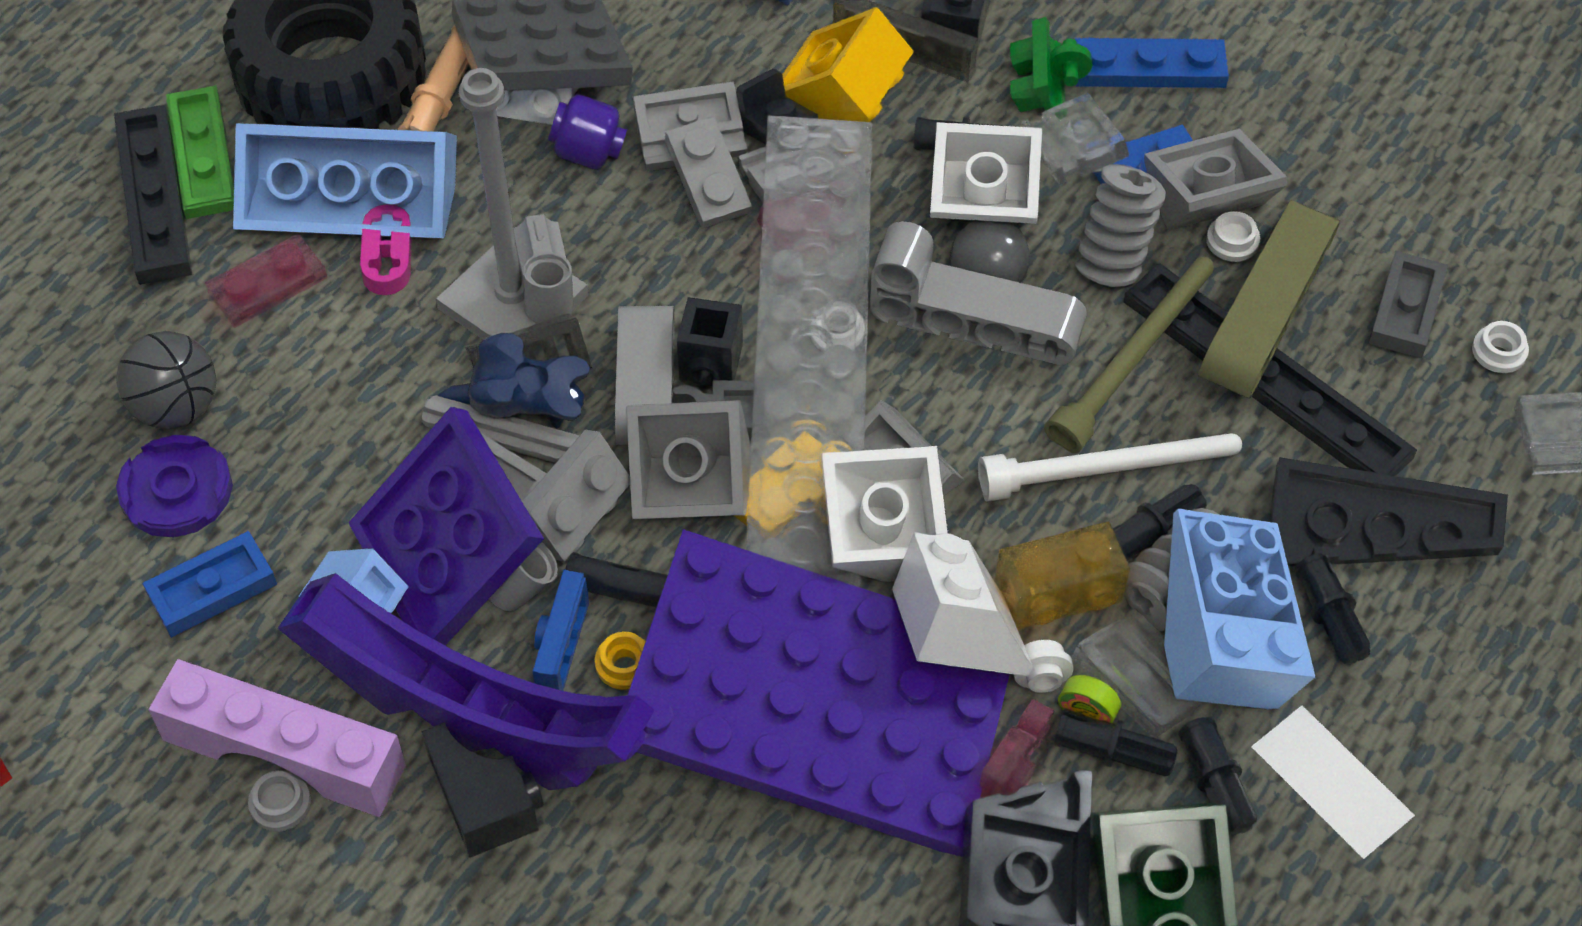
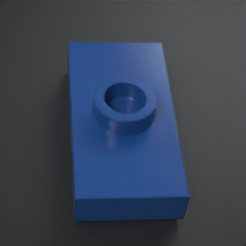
(559, 633)

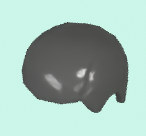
(992, 250)

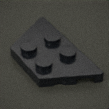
(1028, 856)

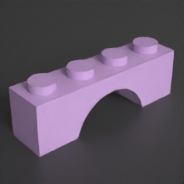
(328, 751)

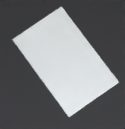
(1333, 781)

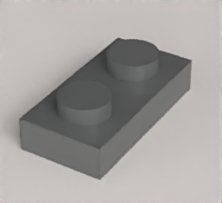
(1408, 304)

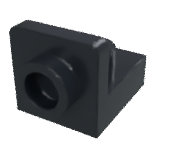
(766, 97)

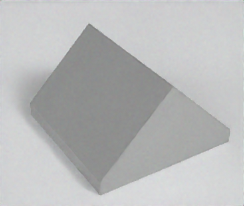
(1213, 177)
(688, 459)

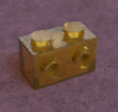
(1062, 575)

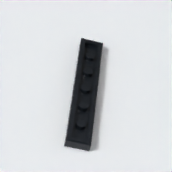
(1285, 386)

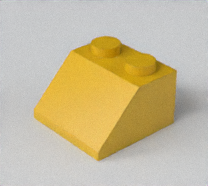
(848, 67)

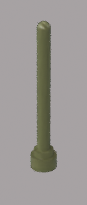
(1073, 424)

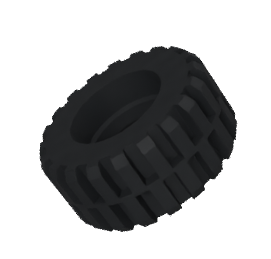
(338, 91)

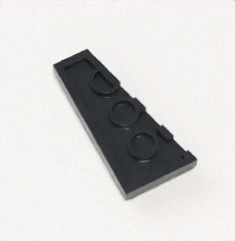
(1381, 516)

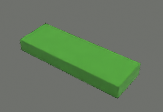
(201, 152)

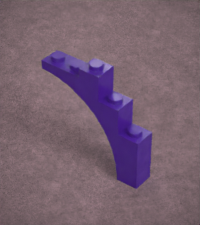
(401, 670)

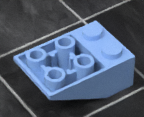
(1232, 614)

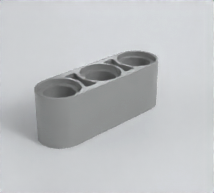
(643, 360)

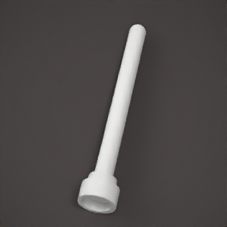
(1002, 475)

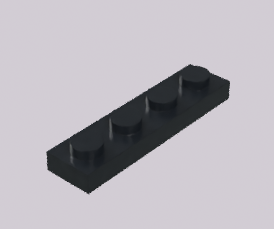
(152, 195)

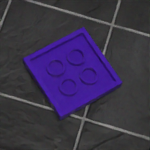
(447, 527)

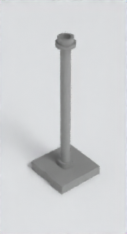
(491, 291)

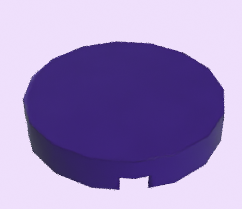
(180, 501)

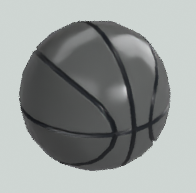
(166, 380)

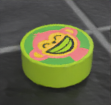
(1090, 697)

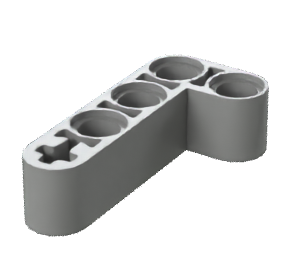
(970, 303)

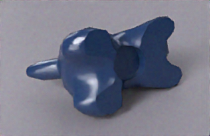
(512, 384)

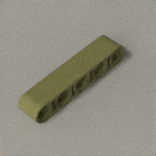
(1269, 299)

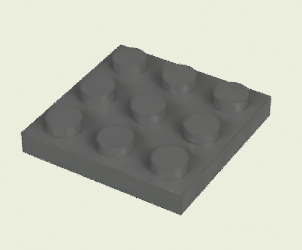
(543, 43)

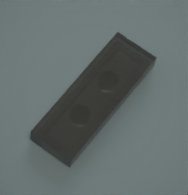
(932, 44)

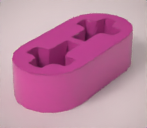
(375, 249)

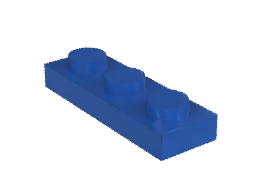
(1156, 63)

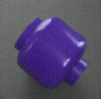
(586, 132)

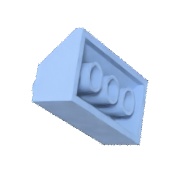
(335, 175)

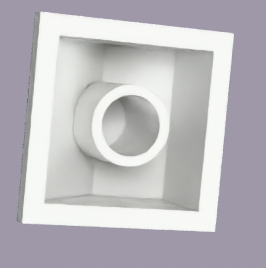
(986, 173)
(878, 504)
(956, 608)

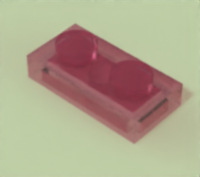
(266, 280)

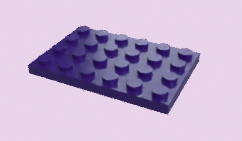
(812, 696)

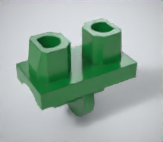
(1051, 65)

